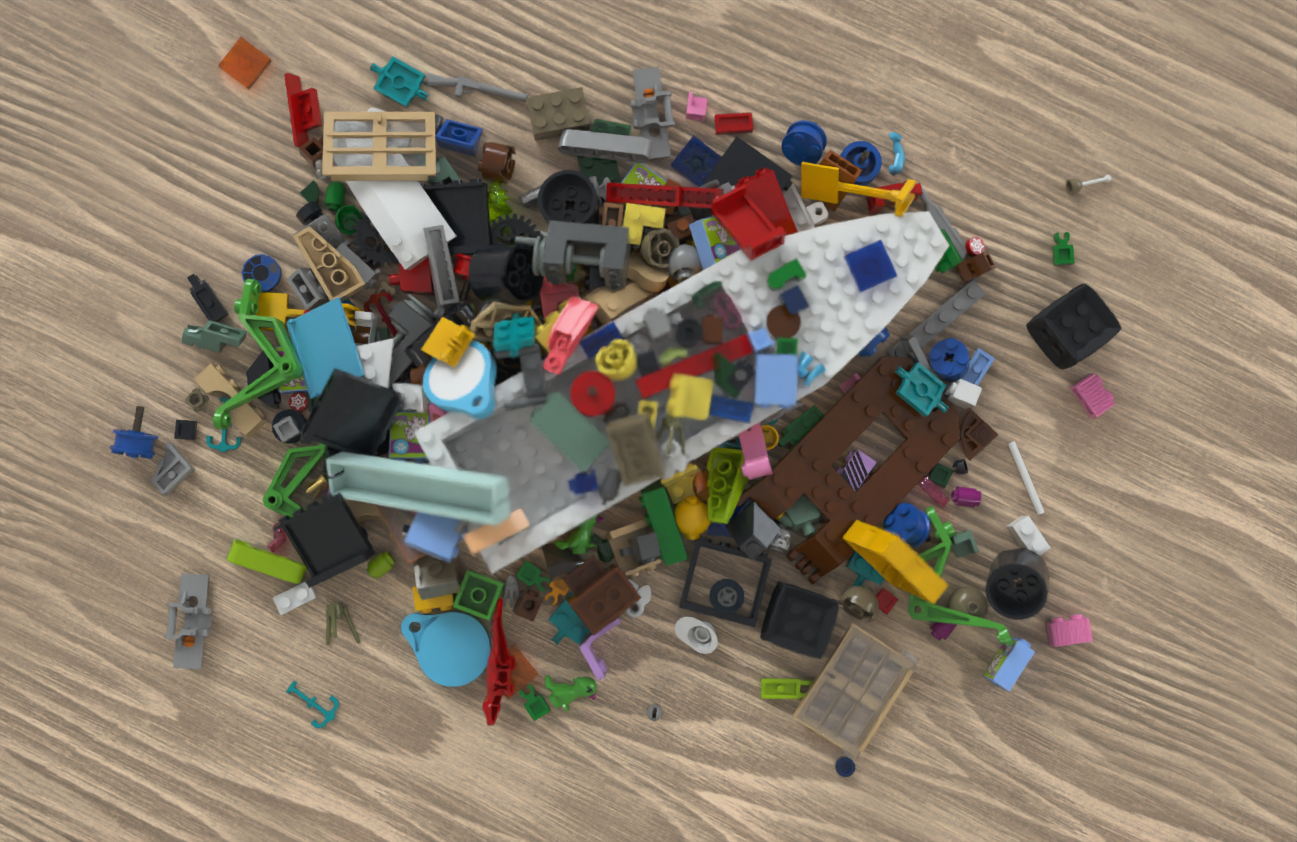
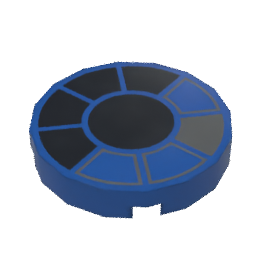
(264, 270)

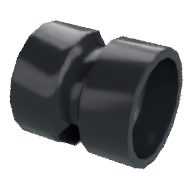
(309, 213)
(688, 333)

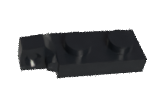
(207, 299)

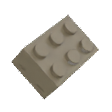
(556, 112)
(636, 448)
(436, 577)

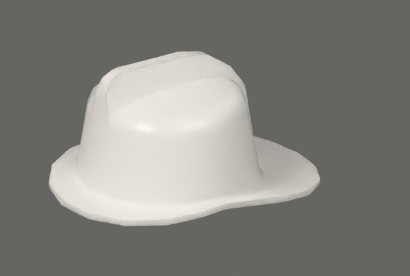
(697, 634)

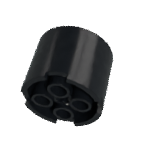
(567, 189)
(504, 274)
(1017, 598)

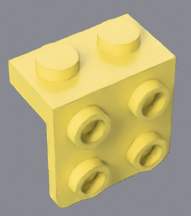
(690, 397)

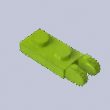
(783, 688)

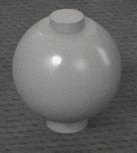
(683, 263)

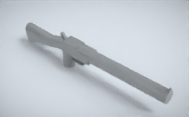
(461, 83)

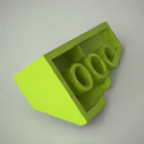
(724, 483)

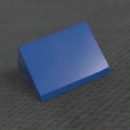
(459, 137)

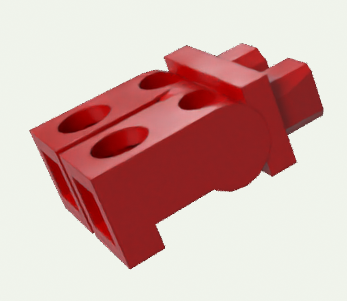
(876, 204)

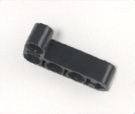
(459, 313)

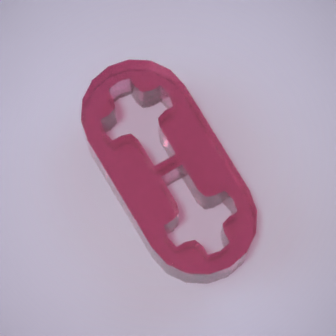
(731, 308)
(933, 492)

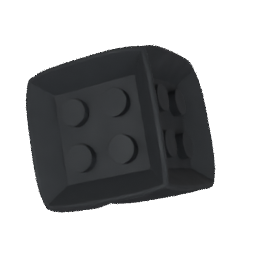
(1073, 326)
(799, 620)

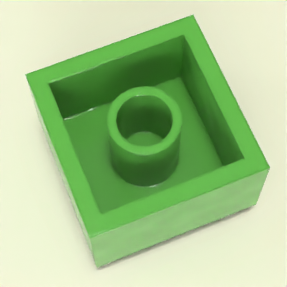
(479, 594)

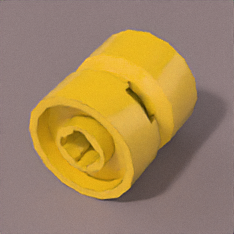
(770, 436)

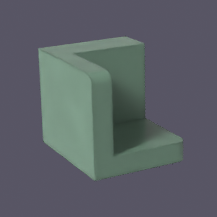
(964, 543)

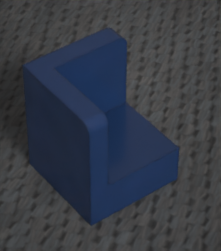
(794, 300)

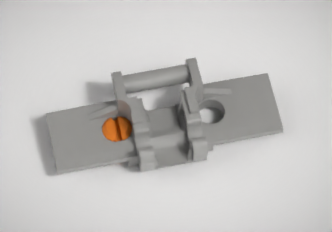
(644, 110)
(190, 640)

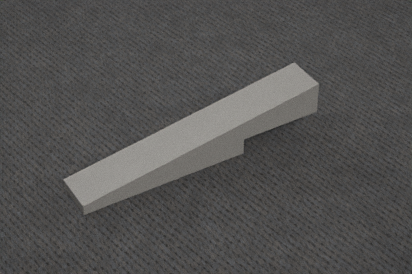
(441, 268)

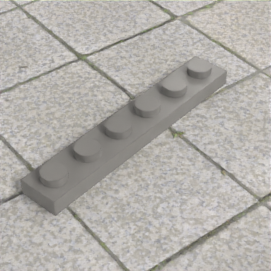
(942, 317)

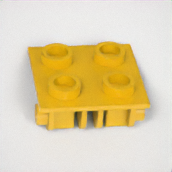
(448, 342)

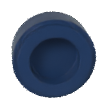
(844, 766)

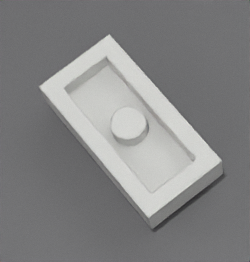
(294, 598)

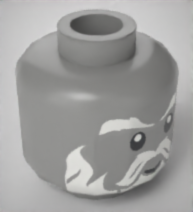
(781, 540)

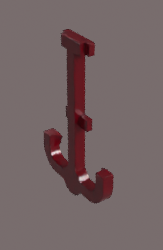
(375, 299)

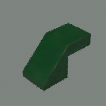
(722, 371)

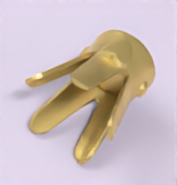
(321, 483)

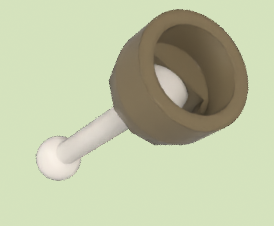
(1075, 185)

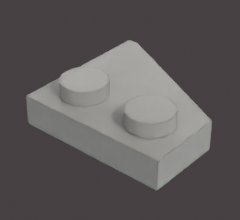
(171, 470)

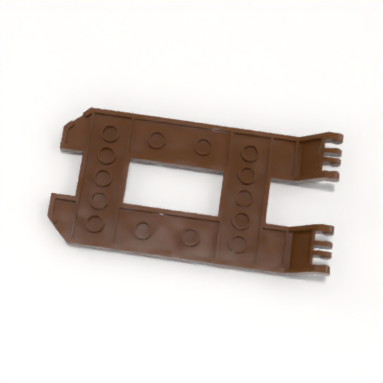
(809, 471)

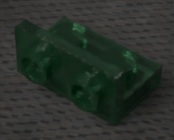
(610, 127)

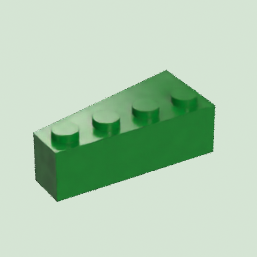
(663, 523)

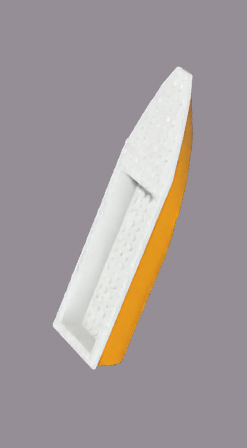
(830, 332)

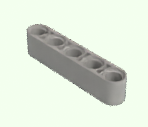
(605, 146)

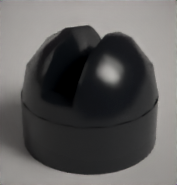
(961, 467)

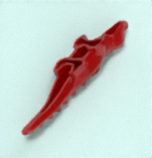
(498, 669)

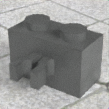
(642, 548)

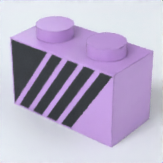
(856, 468)

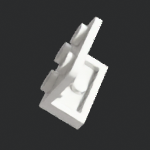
(413, 397)

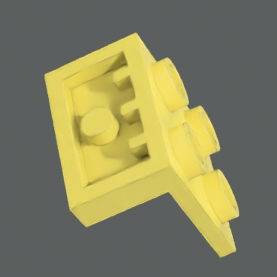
(680, 483)

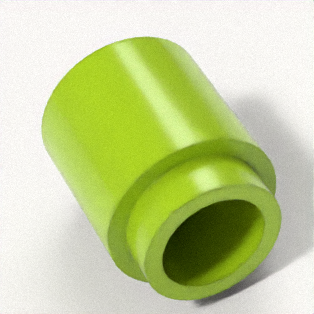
(380, 565)

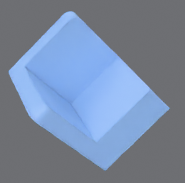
(759, 340)

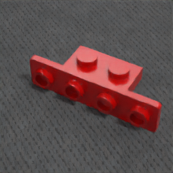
(303, 109)

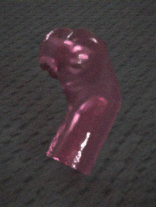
(279, 538)

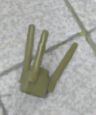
(672, 424)
(333, 612)

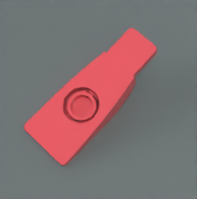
(568, 333)

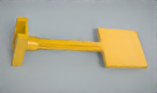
(823, 184)
(277, 306)

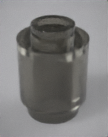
(616, 412)

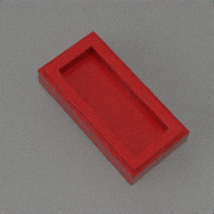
(733, 123)

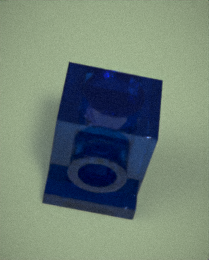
(583, 483)

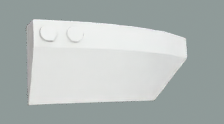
(399, 215)

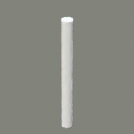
(1026, 478)

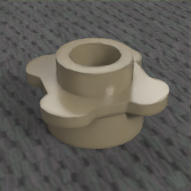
(384, 286)
(191, 399)

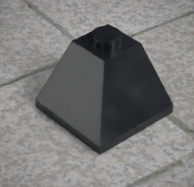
(753, 530)

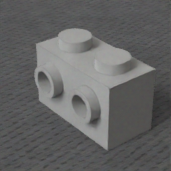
(308, 288)

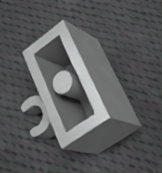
(659, 325)

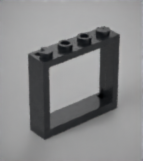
(734, 617)

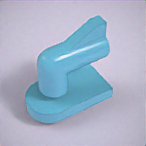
(804, 361)

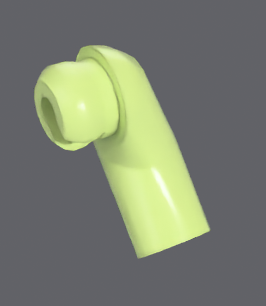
(671, 353)

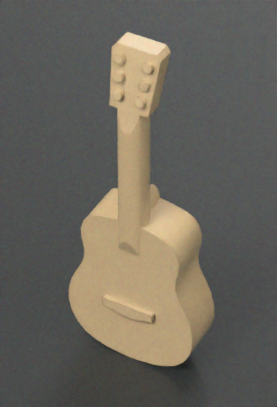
(645, 275)

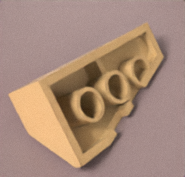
(332, 269)
(618, 302)

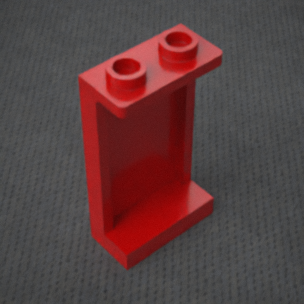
(768, 197)
(746, 223)

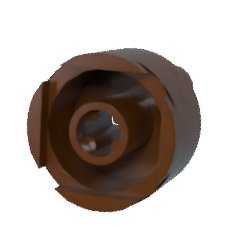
(497, 162)

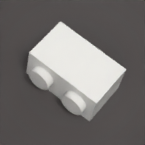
(962, 393)
(1028, 535)

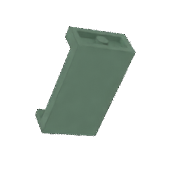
(569, 430)

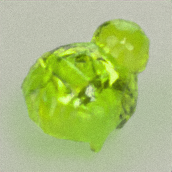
(497, 201)

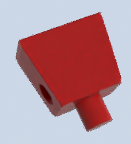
(414, 281)

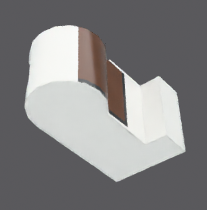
(365, 327)

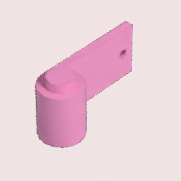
(754, 452)

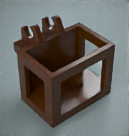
(599, 593)

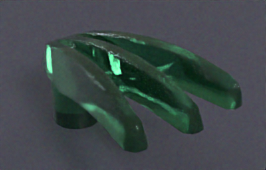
(703, 291)

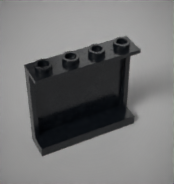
(743, 161)
(466, 212)
(352, 414)
(327, 538)

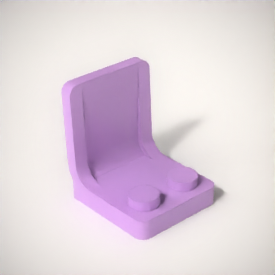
(598, 666)

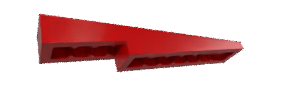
(662, 195)
(693, 366)

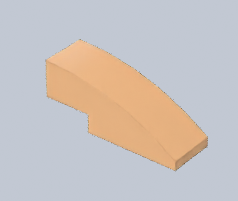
(491, 534)

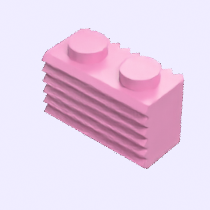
(1093, 395)
(1069, 631)

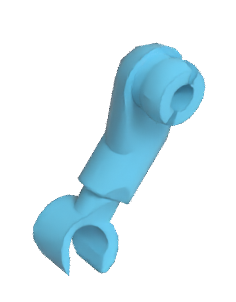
(899, 154)

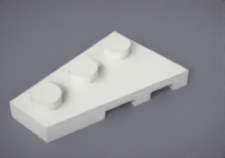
(377, 361)

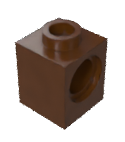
(712, 330)
(531, 612)

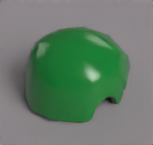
(346, 218)

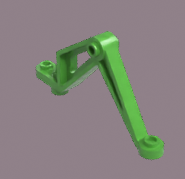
(285, 368)
(284, 503)
(940, 614)

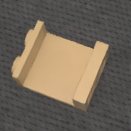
(619, 539)

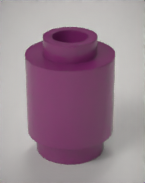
(966, 497)
(942, 630)

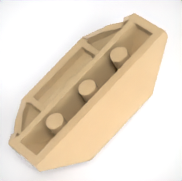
(484, 324)

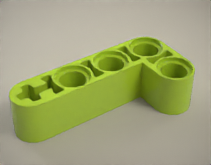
(265, 562)

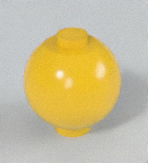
(691, 517)

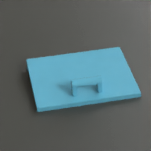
(324, 343)

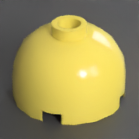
(617, 360)

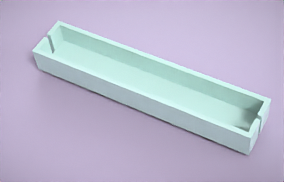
(420, 487)

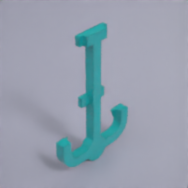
(223, 446)
(329, 715)

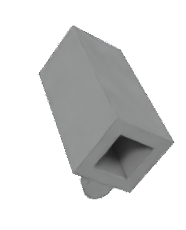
(368, 275)

